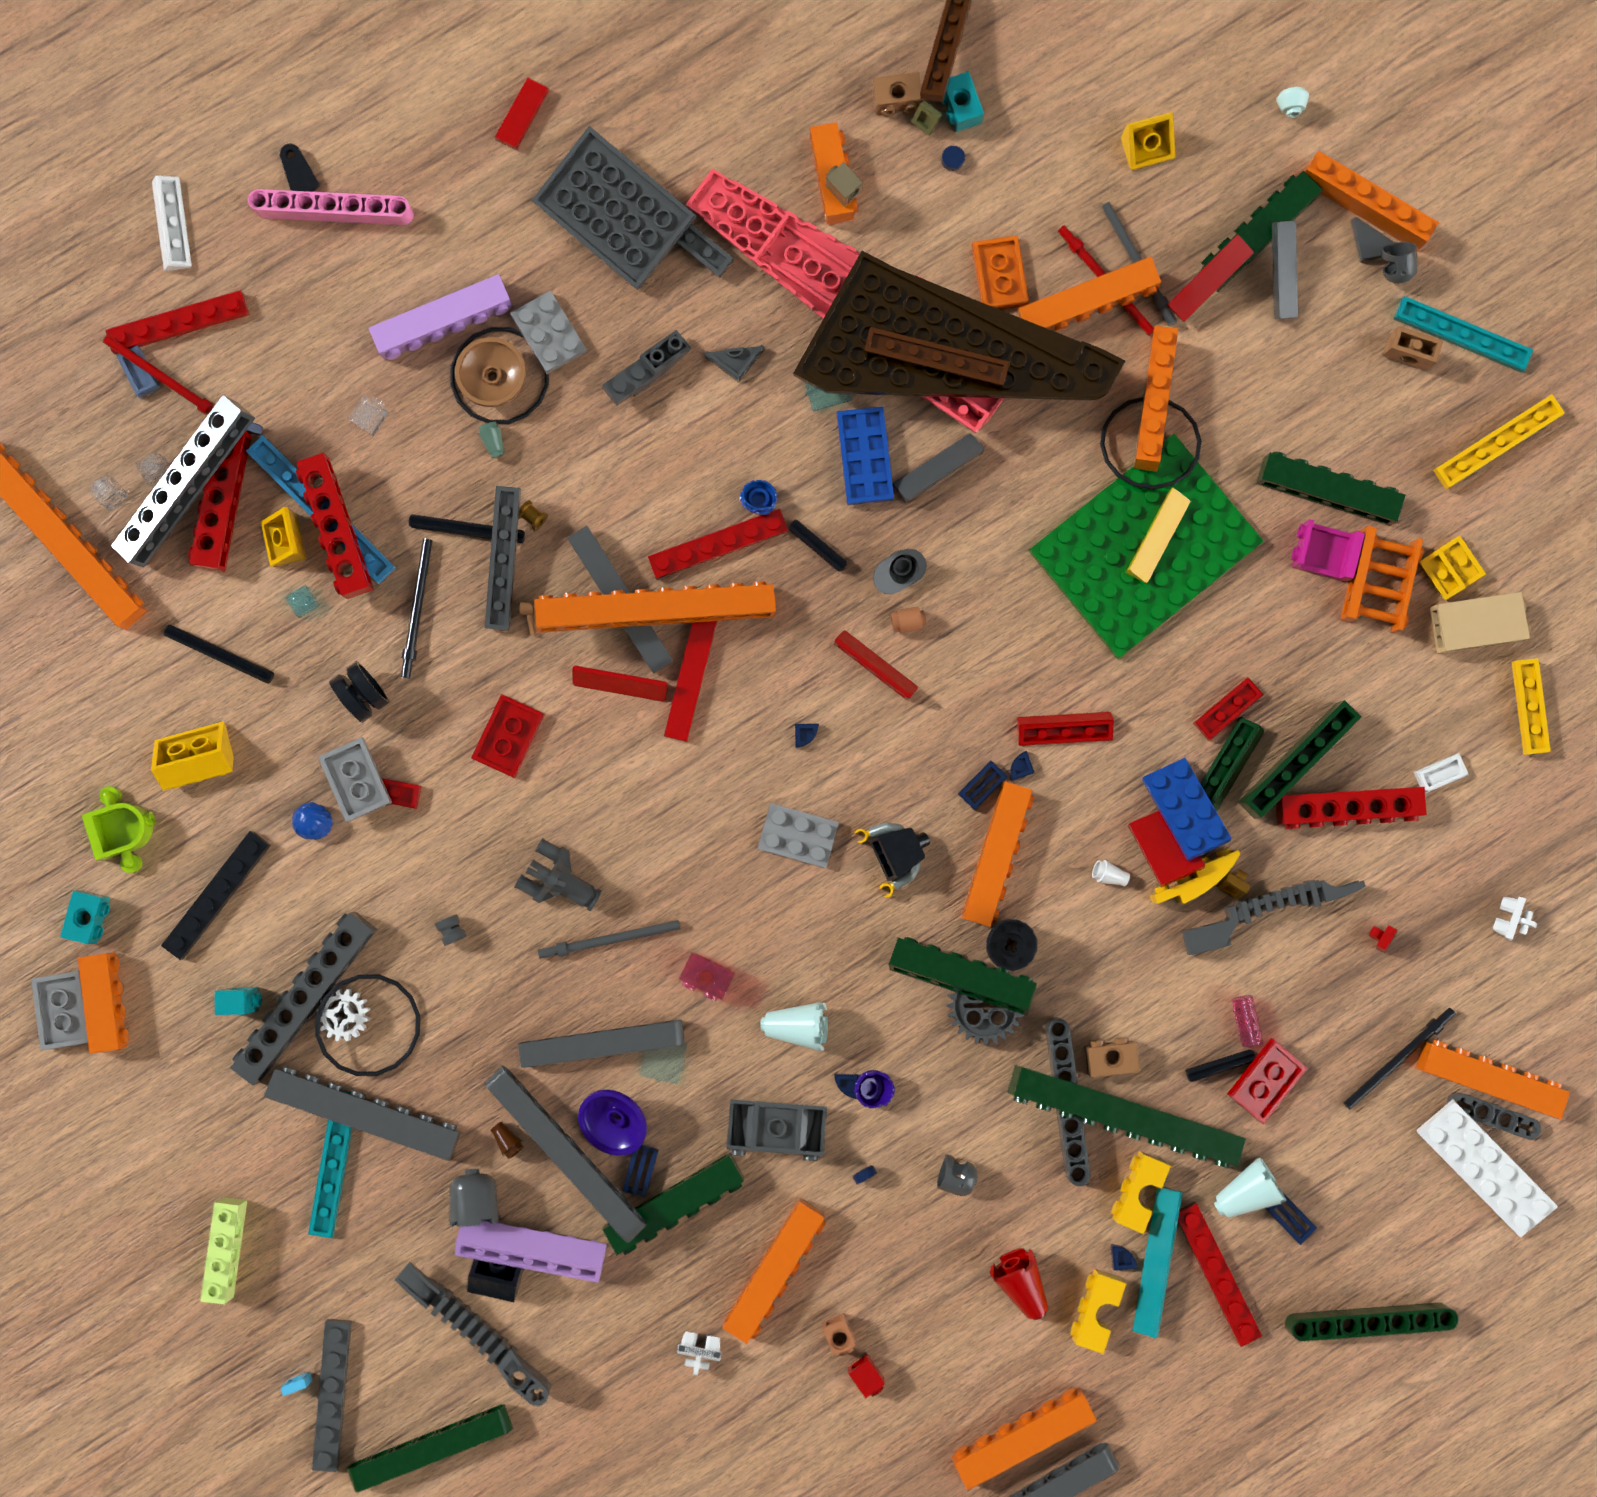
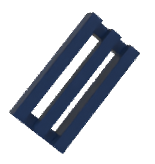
(968, 799)
(634, 1190)
(1306, 1234)

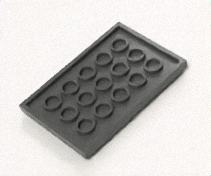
(614, 208)

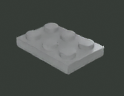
(548, 332)
(354, 779)
(798, 835)
(59, 1010)

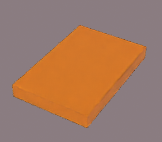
(1000, 272)

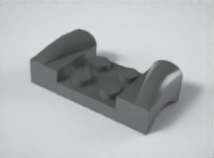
(776, 1128)

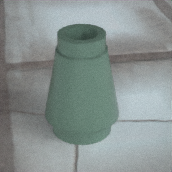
(492, 439)

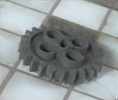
(985, 1028)

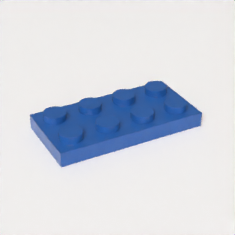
(865, 455)
(1186, 809)

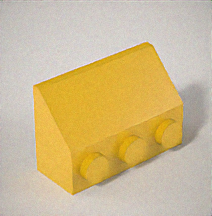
(192, 756)

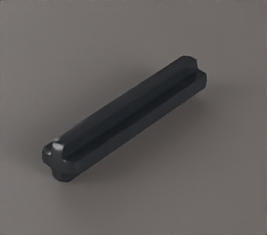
(817, 545)
(1220, 1065)

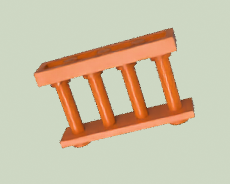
(1358, 586)

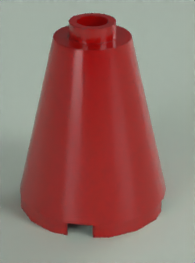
(1021, 1282)

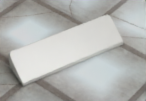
(171, 223)

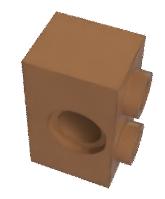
(905, 84)
(1412, 348)
(1125, 1062)

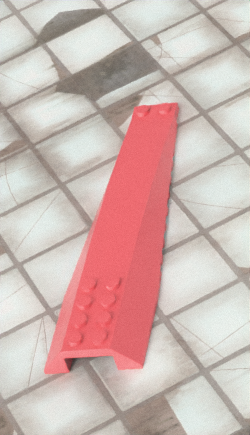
(801, 261)

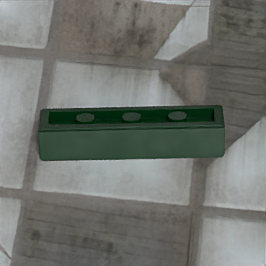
(1231, 760)

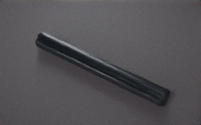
(456, 527)
(218, 654)

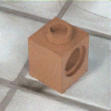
(835, 1325)

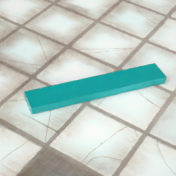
(1463, 334)
(330, 1179)
(1157, 1262)

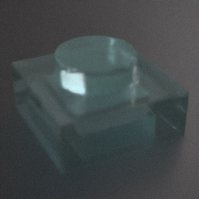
(302, 601)

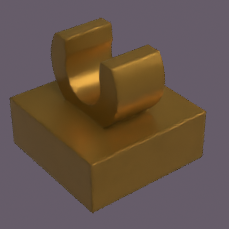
(1234, 884)

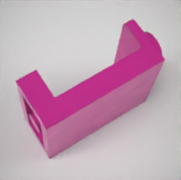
(1327, 551)

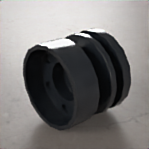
(1014, 931)

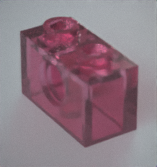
(721, 976)

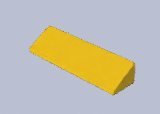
(1158, 536)

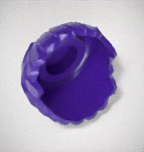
(874, 1089)

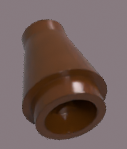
(507, 1141)

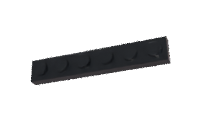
(216, 895)

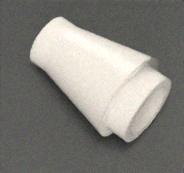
(1108, 873)

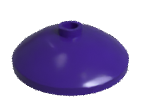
(612, 1122)

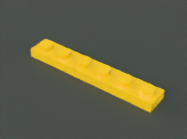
(1499, 441)

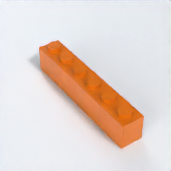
(1370, 201)
(1094, 296)
(1156, 398)
(997, 854)
(1495, 1081)
(773, 1270)
(1023, 1438)

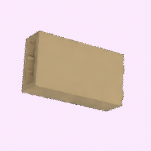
(1480, 622)

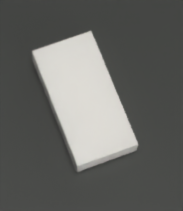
(1441, 773)

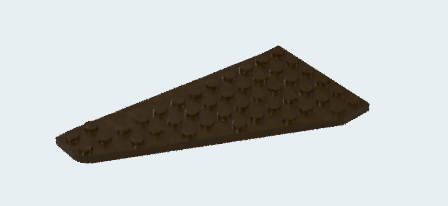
(895, 301)

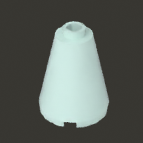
(798, 1025)
(1250, 1191)

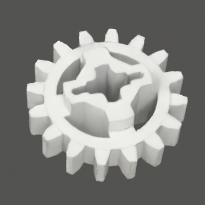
(341, 1024)

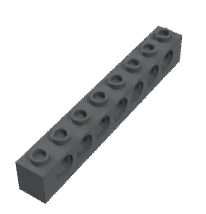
(183, 481)
(244, 1060)

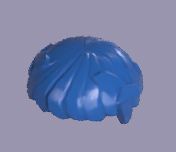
(758, 497)
(312, 821)

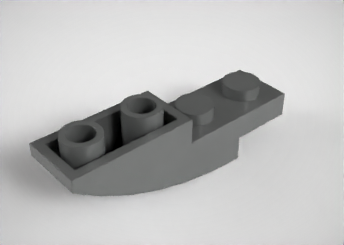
(647, 369)

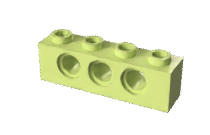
(223, 1250)

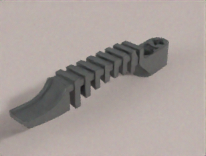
(1218, 934)
(505, 1357)

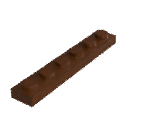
(945, 50)
(936, 356)

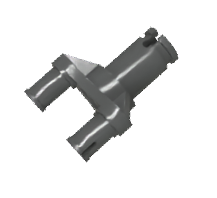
(557, 880)

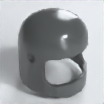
(1403, 261)
(953, 1184)

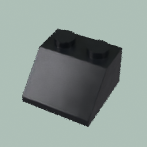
(494, 1280)

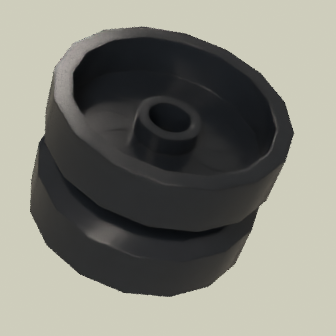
(359, 692)

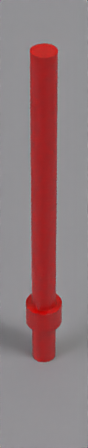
(1076, 246)
(203, 405)

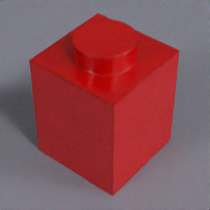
(866, 1376)

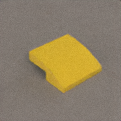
(1452, 567)

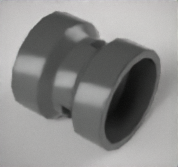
(450, 930)

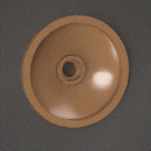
(484, 359)

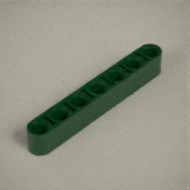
(1381, 1327)
(429, 1448)

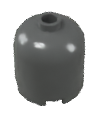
(473, 1199)

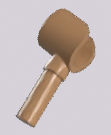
(528, 609)

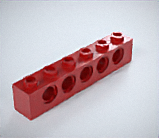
(321, 467)
(226, 510)
(1412, 802)

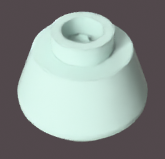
(1293, 101)

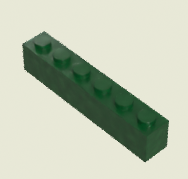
(1282, 206)
(1330, 488)
(1299, 759)
(963, 976)
(681, 1200)

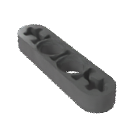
(1494, 1114)

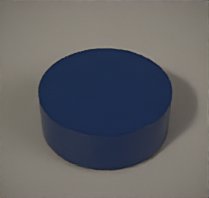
(953, 158)
(864, 1174)

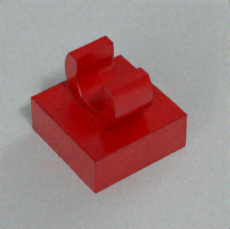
(1384, 937)

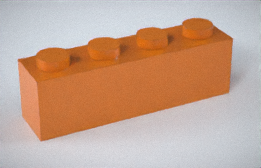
(827, 153)
(103, 1002)

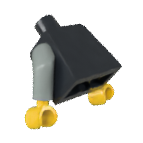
(897, 852)

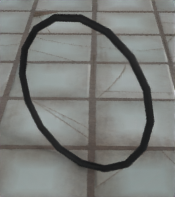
(452, 379)
(1147, 486)
(367, 976)

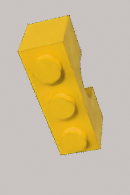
(1144, 1171)
(1102, 1289)

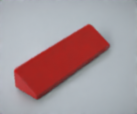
(1210, 278)
(875, 665)
(619, 683)
(1065, 728)

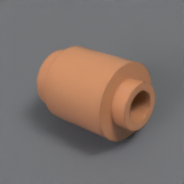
(908, 620)

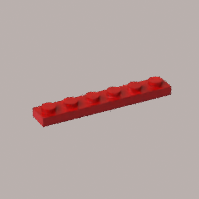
(180, 321)
(718, 544)
(1218, 1275)

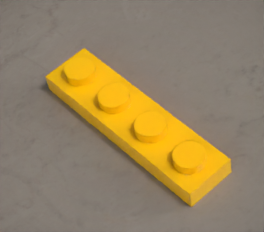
(1531, 706)

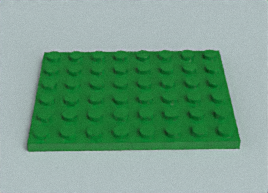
(1097, 543)

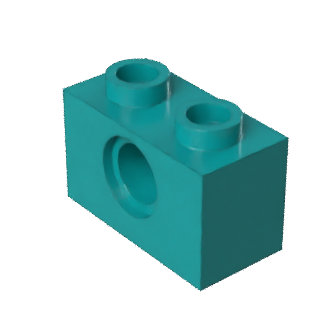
(966, 115)
(74, 924)
(237, 1001)

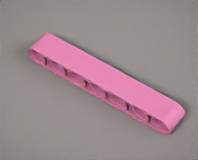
(322, 200)

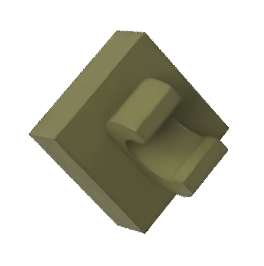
(926, 118)

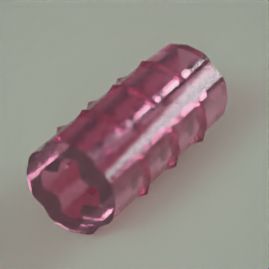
(1247, 1021)

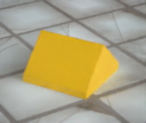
(1149, 141)
(283, 538)

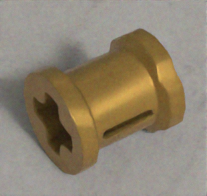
(532, 515)

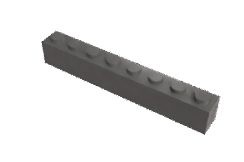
(362, 1114)

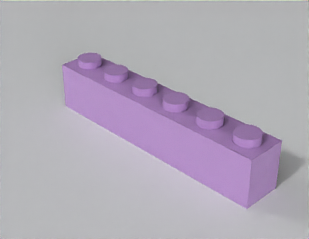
(441, 317)
(532, 1250)

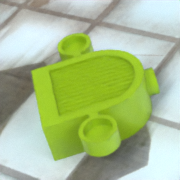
(118, 829)

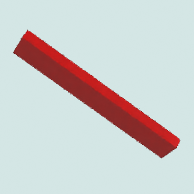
(690, 680)

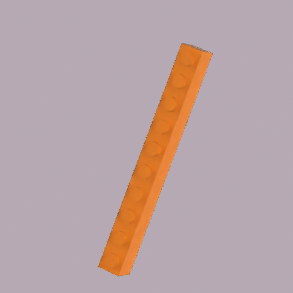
(67, 545)
(654, 608)

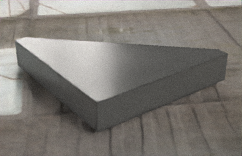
(1368, 240)
(735, 360)

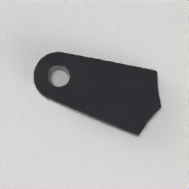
(298, 170)

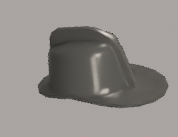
(899, 571)

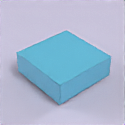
(296, 1383)

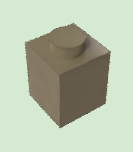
(843, 183)

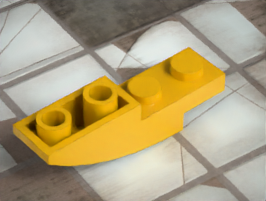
(1192, 887)

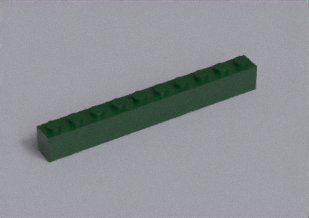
(1125, 1115)

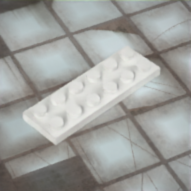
(1487, 1168)

